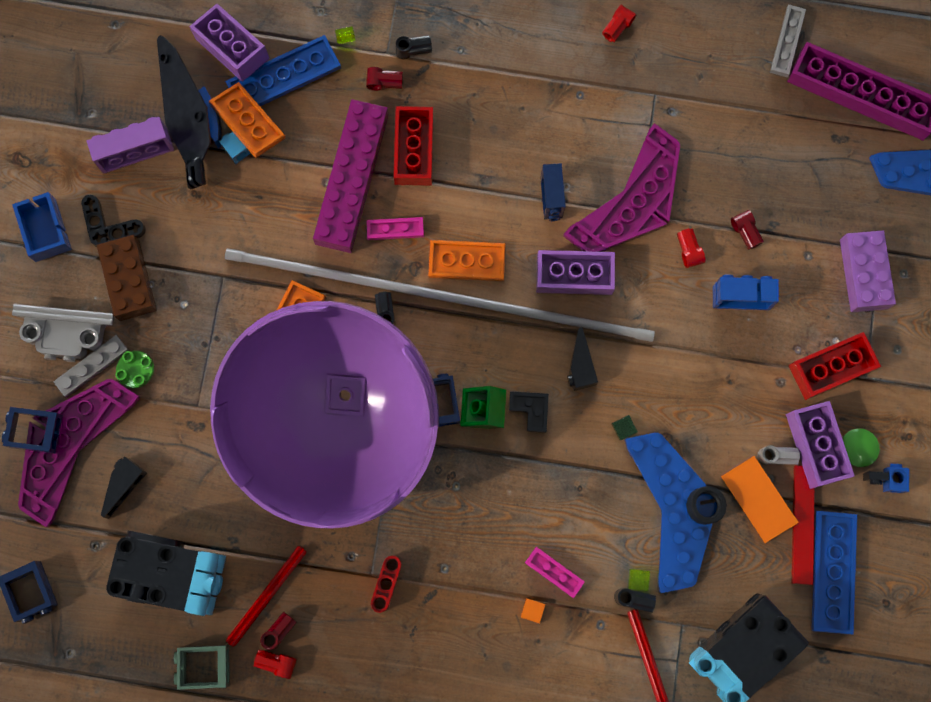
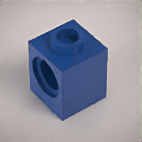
(903, 484)

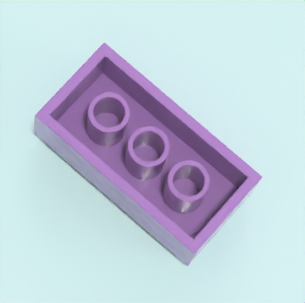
(229, 42)
(130, 145)
(867, 271)
(575, 272)
(820, 444)

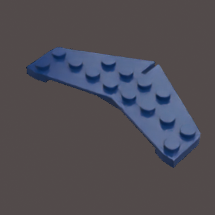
(904, 170)
(671, 483)

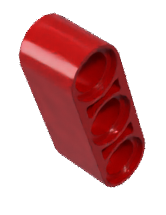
(379, 592)

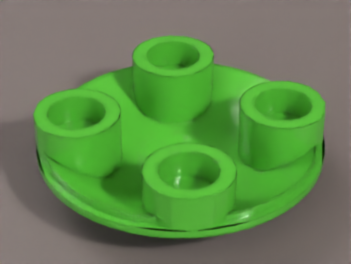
(134, 369)
(861, 447)

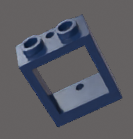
(552, 191)
(444, 379)
(51, 433)
(50, 601)

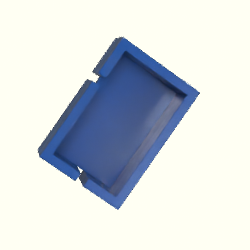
(41, 227)
(745, 293)

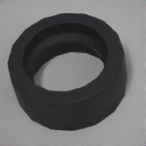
(720, 503)

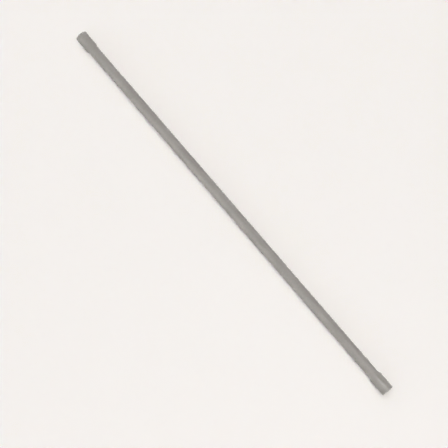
(637, 333)

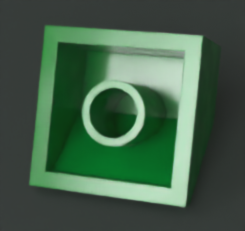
(483, 407)

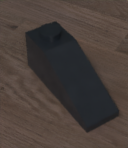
(581, 369)
(121, 484)

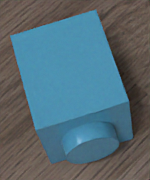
(234, 147)

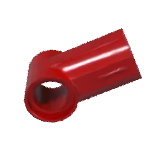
(621, 19)
(691, 252)
(280, 664)

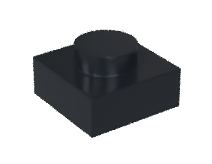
(876, 478)

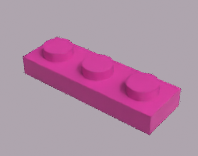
(395, 228)
(554, 572)

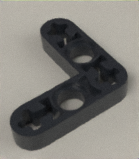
(101, 229)

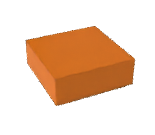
(532, 610)

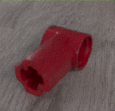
(379, 79)
(745, 225)
(279, 630)

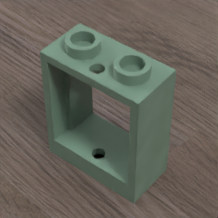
(223, 667)

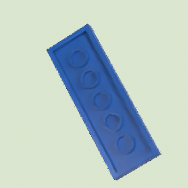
(290, 71)
(834, 572)

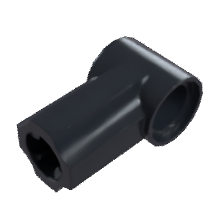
(414, 46)
(384, 306)
(636, 600)

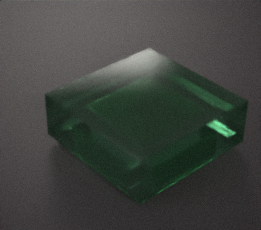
(624, 427)

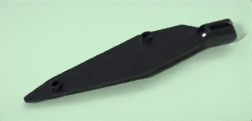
(184, 112)

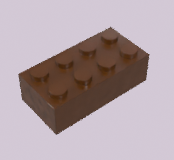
(126, 278)

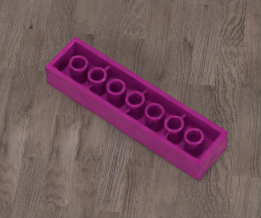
(863, 90)
(351, 176)

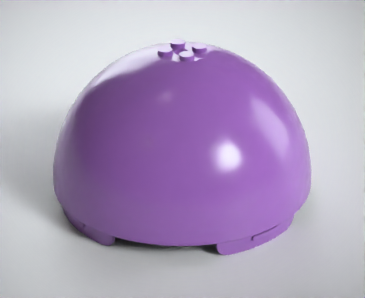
(295, 437)

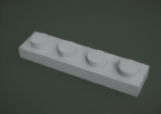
(787, 41)
(90, 366)

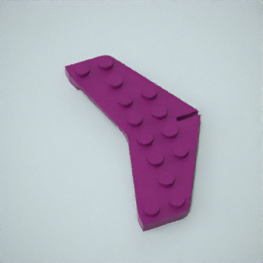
(631, 211)
(82, 421)

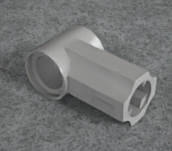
(780, 455)

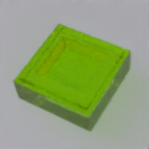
(345, 35)
(638, 579)

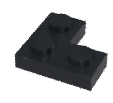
(535, 405)

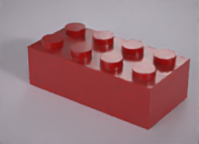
(413, 146)
(834, 365)

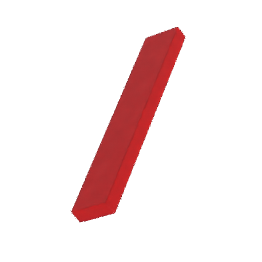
(804, 530)

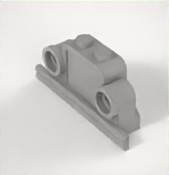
(62, 331)

